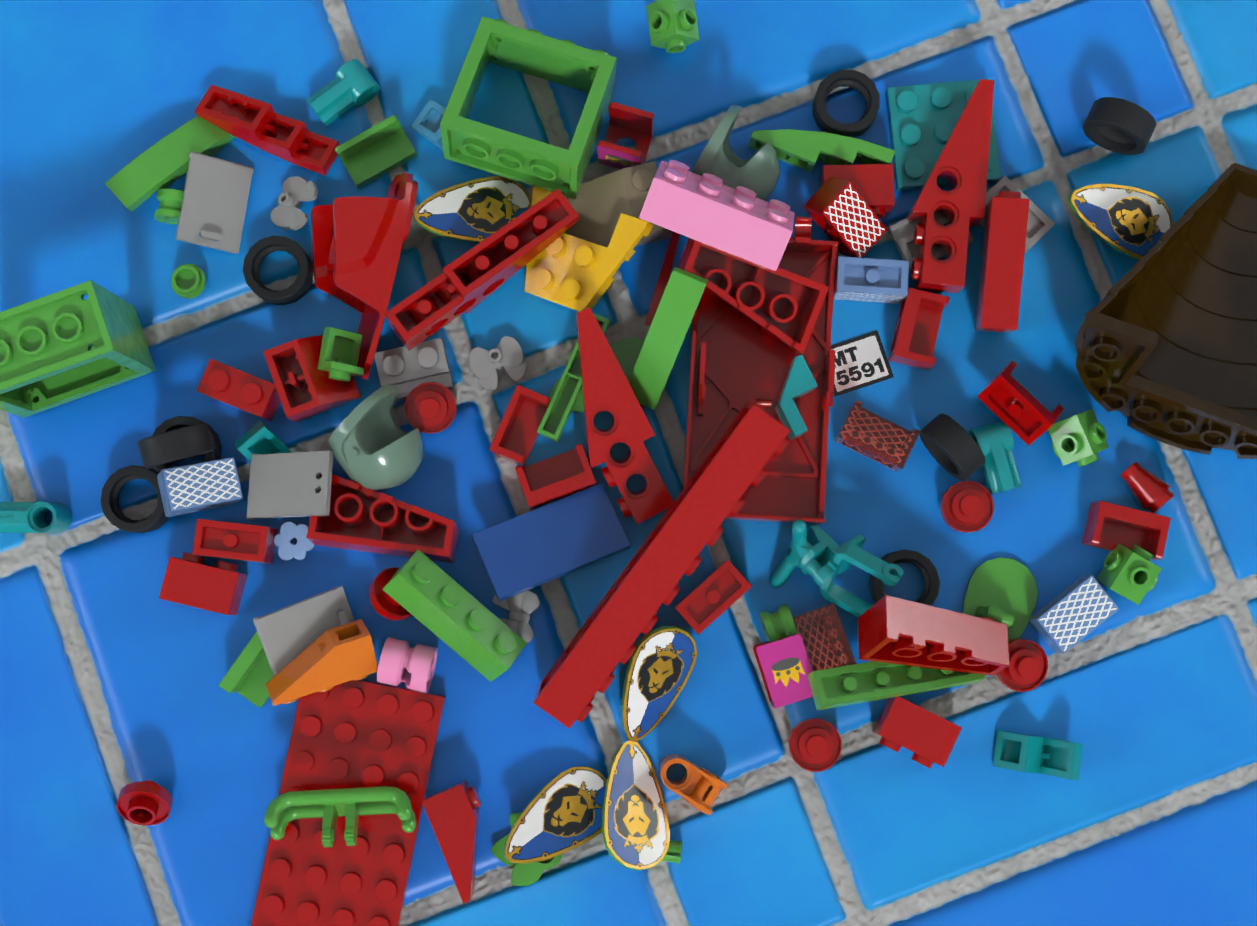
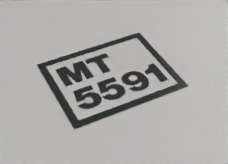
(860, 363)

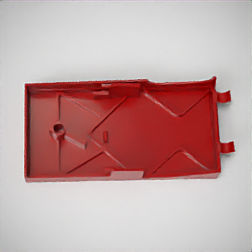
(743, 362)

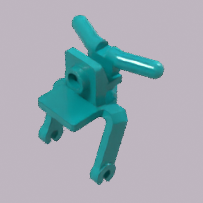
(824, 560)

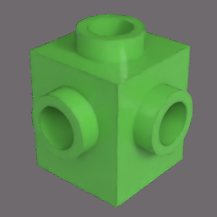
(672, 24)
(1078, 438)
(1129, 572)

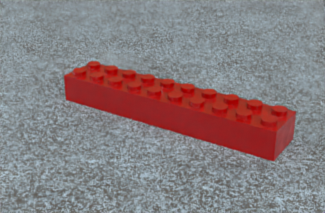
(660, 563)

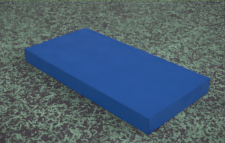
(550, 542)

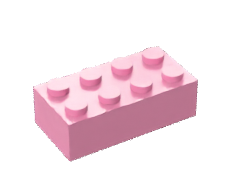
(718, 214)

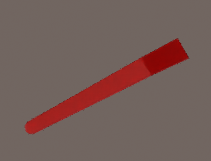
(663, 278)

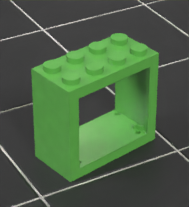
(511, 153)
(68, 348)

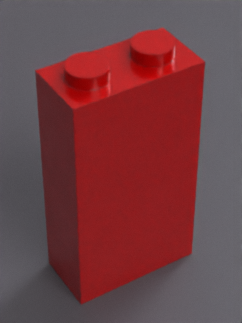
(1002, 262)

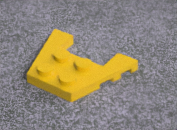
(577, 270)

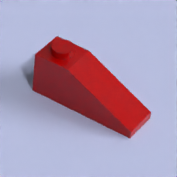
(455, 825)

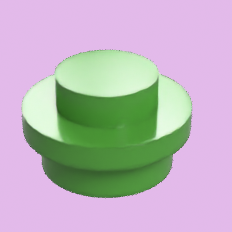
(188, 281)

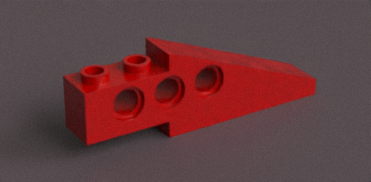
(966, 168)
(481, 270)
(609, 390)

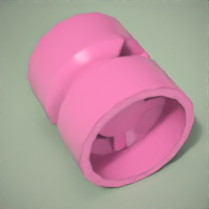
(407, 664)

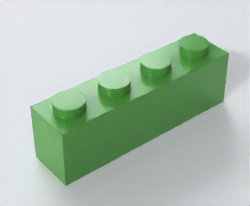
(455, 616)

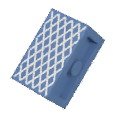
(871, 280)
(199, 487)
(1073, 614)

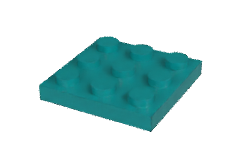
(920, 125)

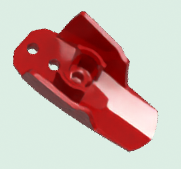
(359, 253)

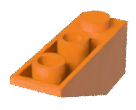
(332, 659)

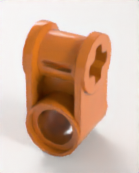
(697, 785)

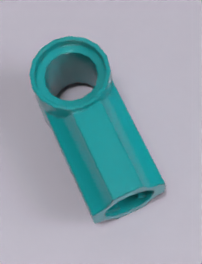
(350, 87)
(997, 446)
(30, 517)

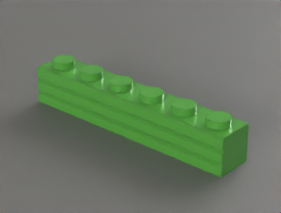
(566, 393)

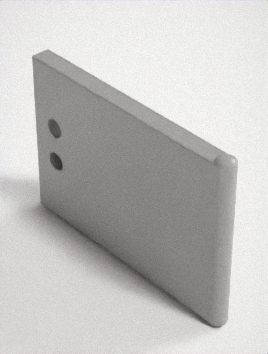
(214, 203)
(290, 484)
(296, 626)

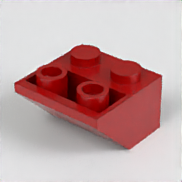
(301, 385)

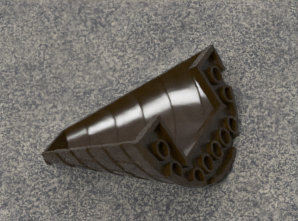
(1181, 328)

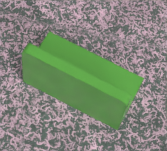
(376, 151)
(250, 674)

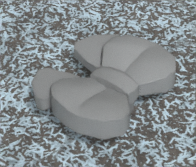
(287, 213)
(506, 355)
(521, 607)

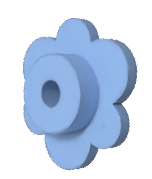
(287, 549)

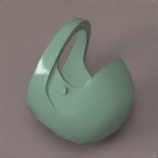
(757, 173)
(374, 446)

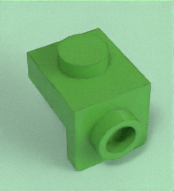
(340, 354)

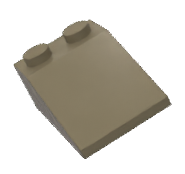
(607, 197)

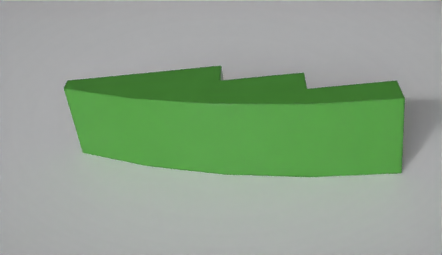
(804, 147)
(166, 161)
(666, 336)

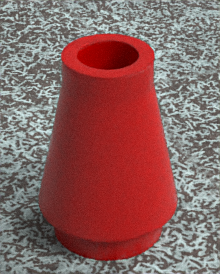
(1147, 487)

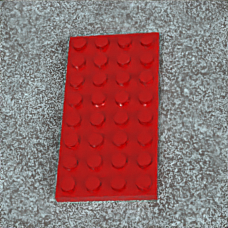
(342, 740)

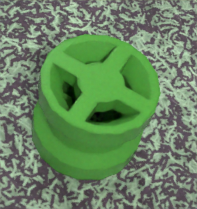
(169, 205)
(778, 623)

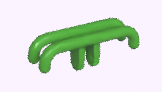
(336, 803)

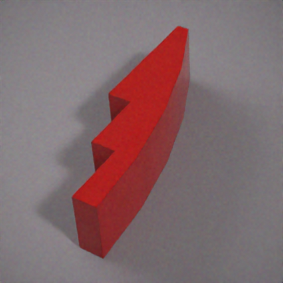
(263, 128)

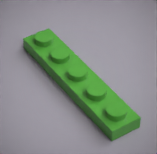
(879, 681)

